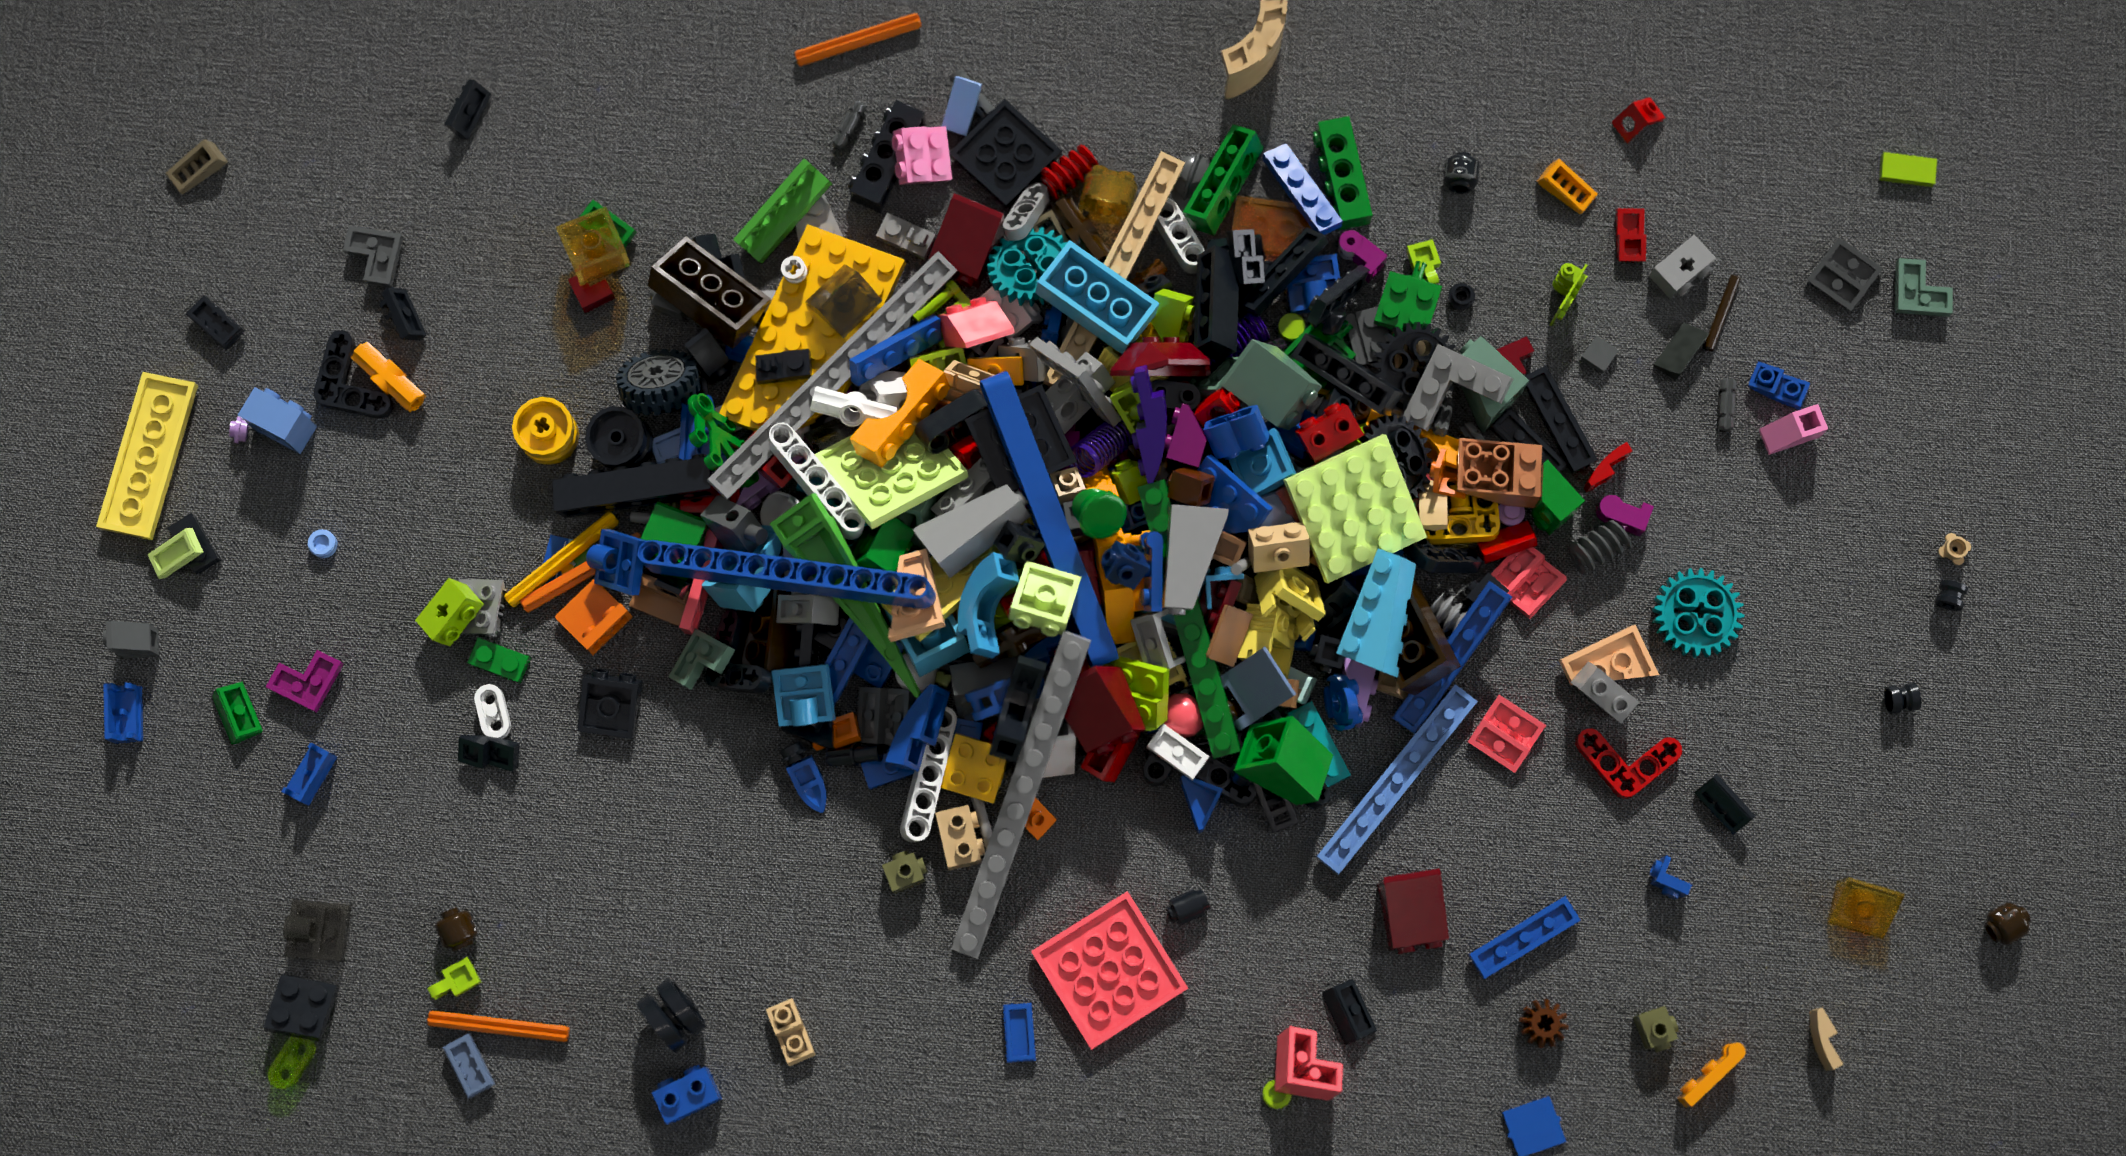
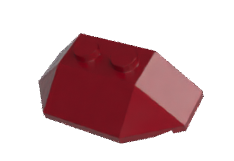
(1162, 358)

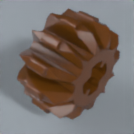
(1534, 1018)

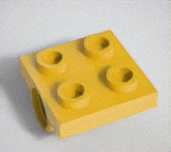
(972, 769)

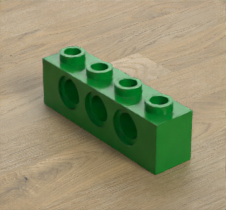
(1340, 133)
(1223, 179)

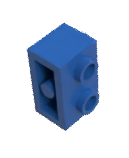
(686, 1095)

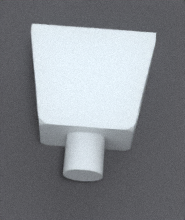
(886, 389)

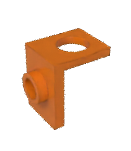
(1442, 477)
(1039, 820)

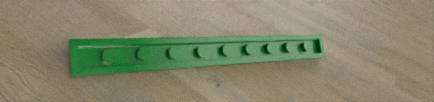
(1194, 640)

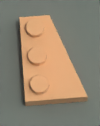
(914, 621)
(1617, 655)

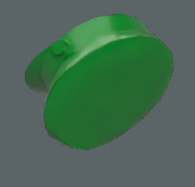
(1099, 512)

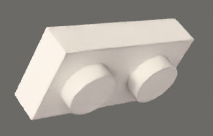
(1177, 752)

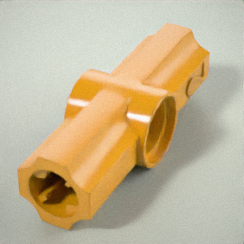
(388, 377)

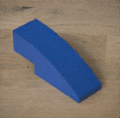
(918, 729)

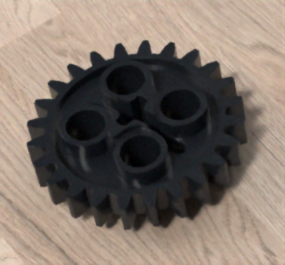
(1394, 345)
(1407, 448)

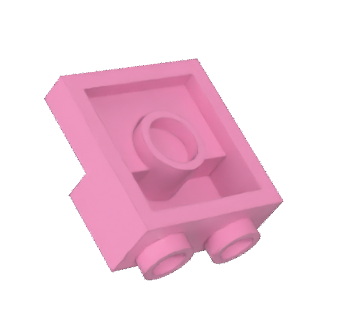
(921, 155)

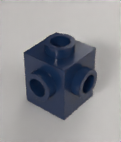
(1124, 564)

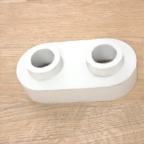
(492, 713)

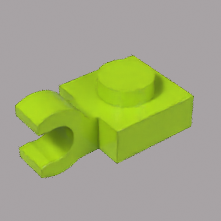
(1426, 253)
(458, 978)

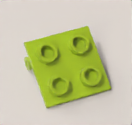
(1568, 283)

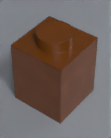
(1190, 486)

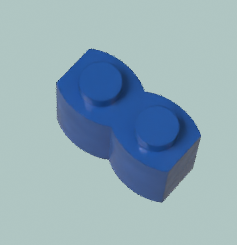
(1236, 432)

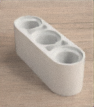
(1183, 247)

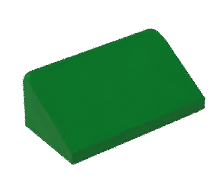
(236, 712)

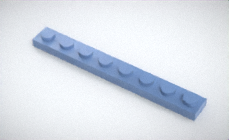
(1396, 779)

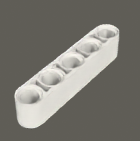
(814, 468)
(929, 789)

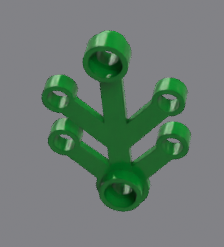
(720, 436)

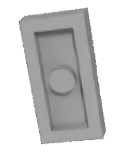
(905, 236)

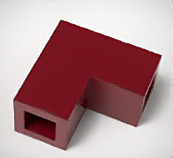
(591, 296)
(1516, 352)

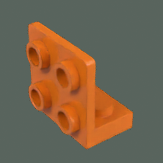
(593, 617)

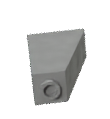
(971, 528)
(1189, 550)

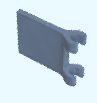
(1257, 686)

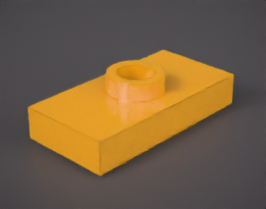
(996, 365)

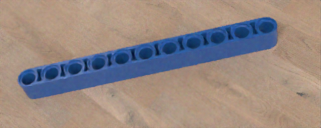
(1047, 512)
(795, 581)

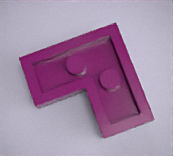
(307, 688)

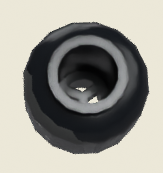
(1461, 173)

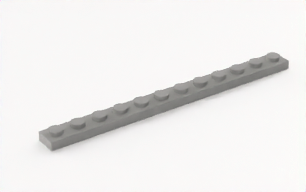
(833, 372)
(1021, 794)

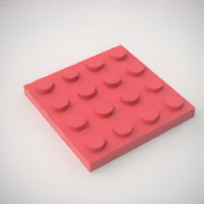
(1109, 970)

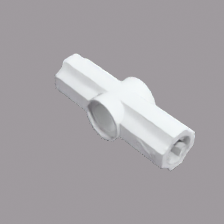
(837, 405)

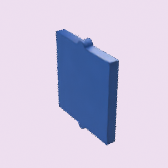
(1534, 1126)

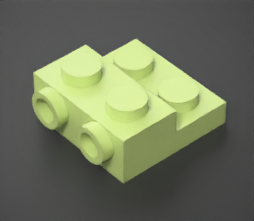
(1044, 599)

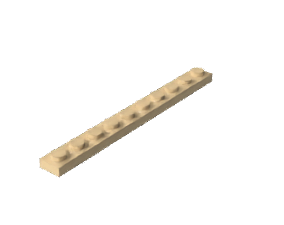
(1128, 244)

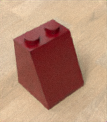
(969, 238)
(1103, 710)
(1414, 910)

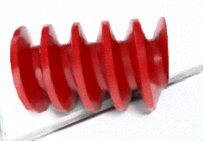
(1068, 170)

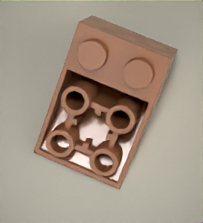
(1500, 471)

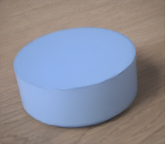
(322, 543)

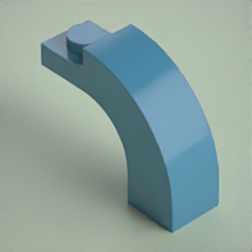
(980, 600)

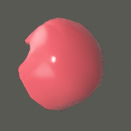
(1184, 715)

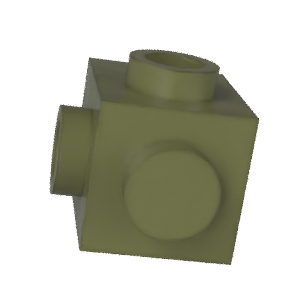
(904, 871)
(1656, 1028)

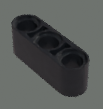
(947, 424)

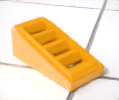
(1553, 186)

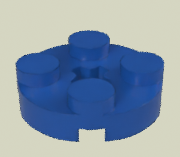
(1342, 702)

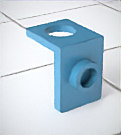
(1220, 573)

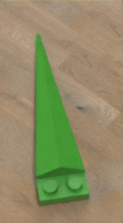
(815, 536)

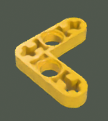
(1474, 525)

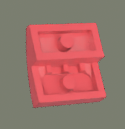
(1529, 580)
(1506, 733)

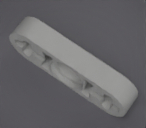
(1012, 229)

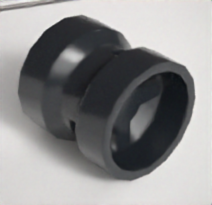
(1902, 698)

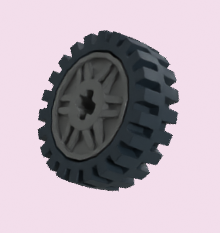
(658, 381)

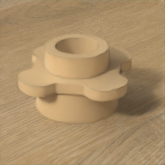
(1960, 543)

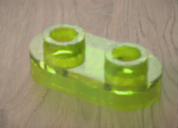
(292, 1061)

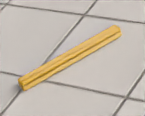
(560, 559)

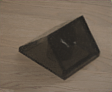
(844, 300)

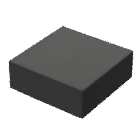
(1599, 354)

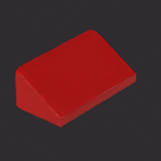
(1508, 542)

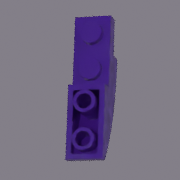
(1152, 433)

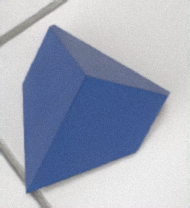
(1200, 799)

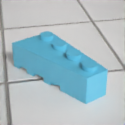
(1380, 614)

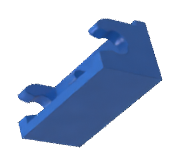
(123, 713)
(310, 774)

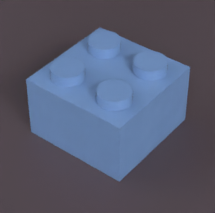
(278, 419)

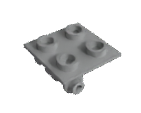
(491, 594)

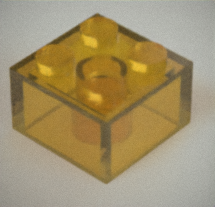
(593, 245)

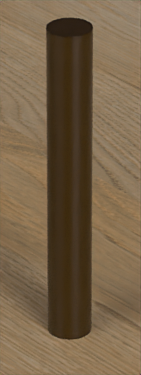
(1721, 313)

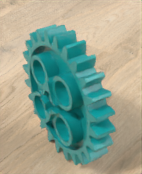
(1012, 278)
(1698, 588)

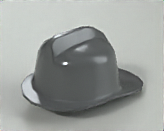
(1189, 179)

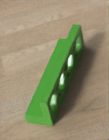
(782, 211)

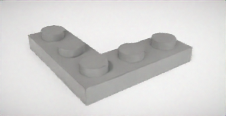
(1442, 370)
(1080, 375)

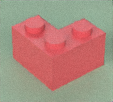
(1300, 1071)

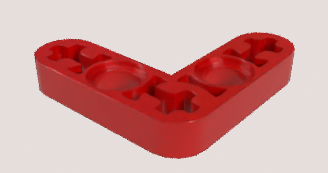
(1630, 772)

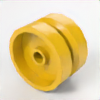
(531, 425)

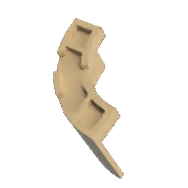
(1256, 53)

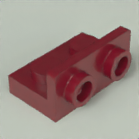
(1222, 593)

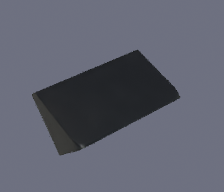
(1349, 1011)

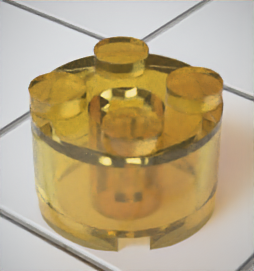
(1108, 194)

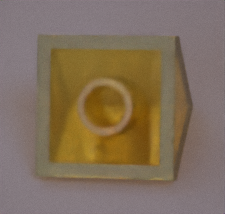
(1864, 907)

